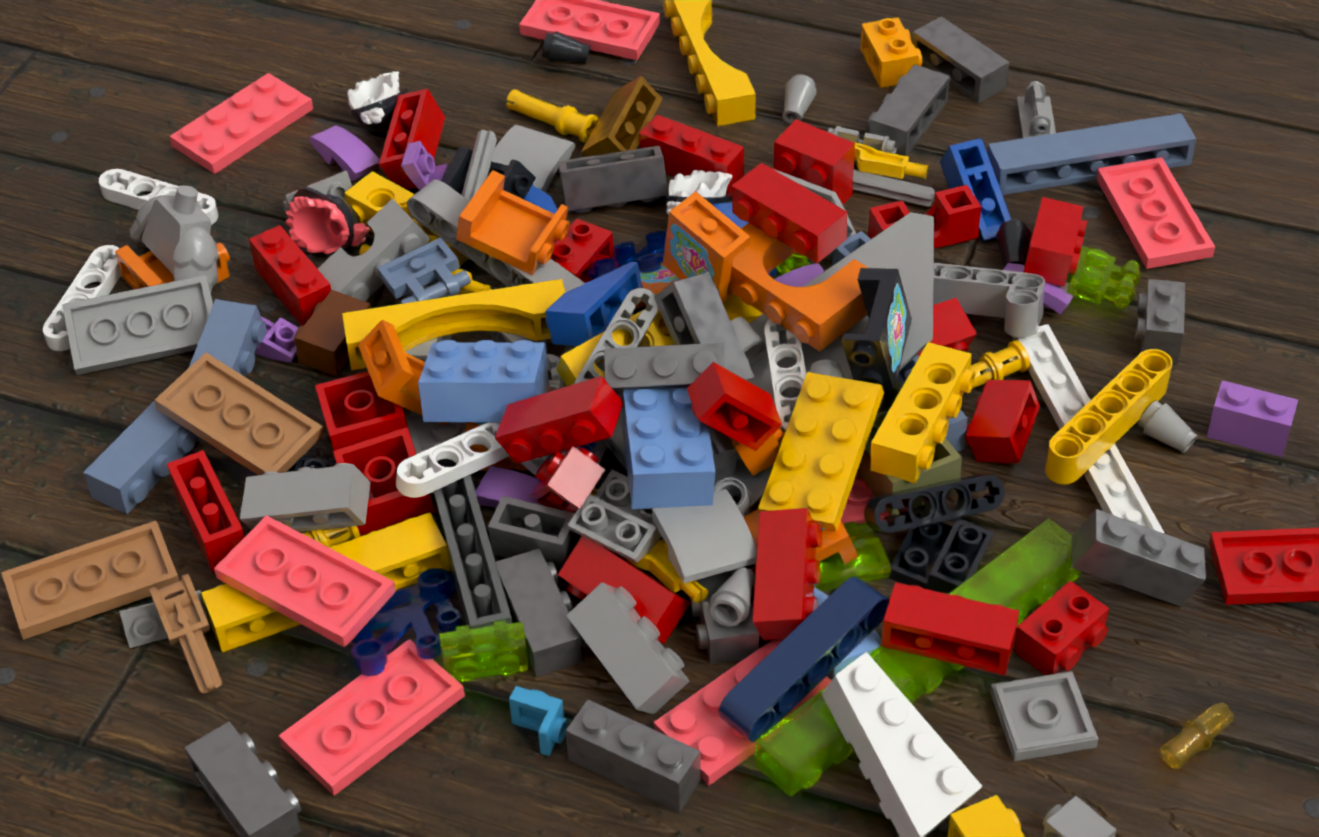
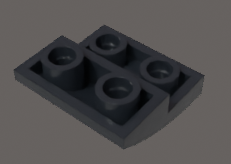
(940, 555)

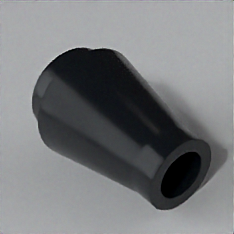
(564, 49)
(1013, 241)

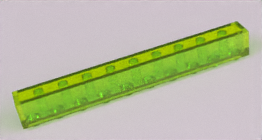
(1019, 579)

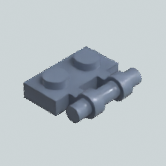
(421, 267)

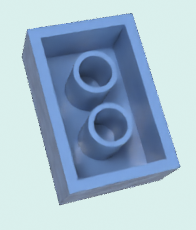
(480, 379)
(666, 450)

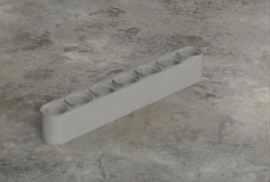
(439, 210)

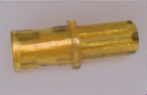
(1196, 735)

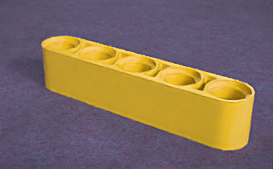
(1107, 416)

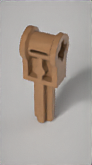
(185, 625)

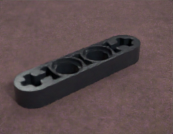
(935, 504)

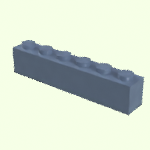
(1078, 154)

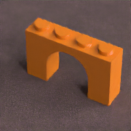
(811, 313)

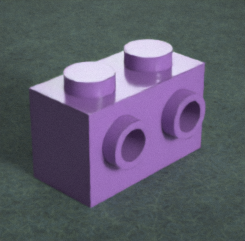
(1252, 418)

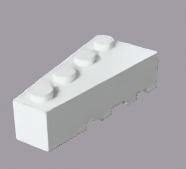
(898, 749)

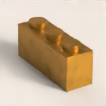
(623, 119)

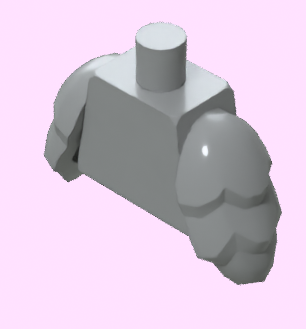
(178, 235)

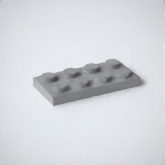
(137, 324)

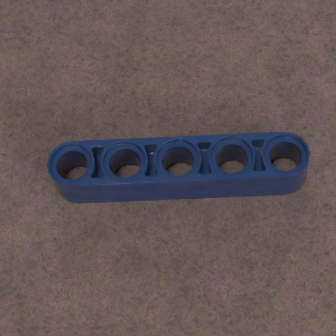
(803, 659)

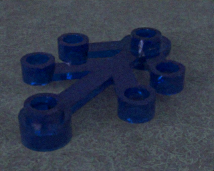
(648, 258)
(434, 588)

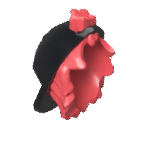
(323, 222)

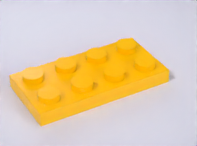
(823, 447)

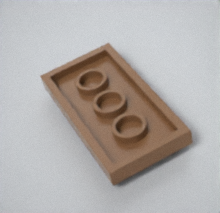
(238, 417)
(89, 579)

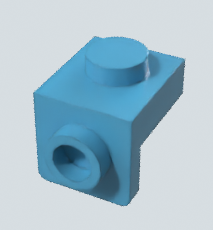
(539, 713)

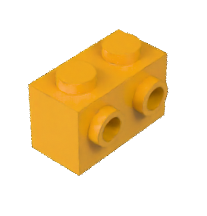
(888, 50)

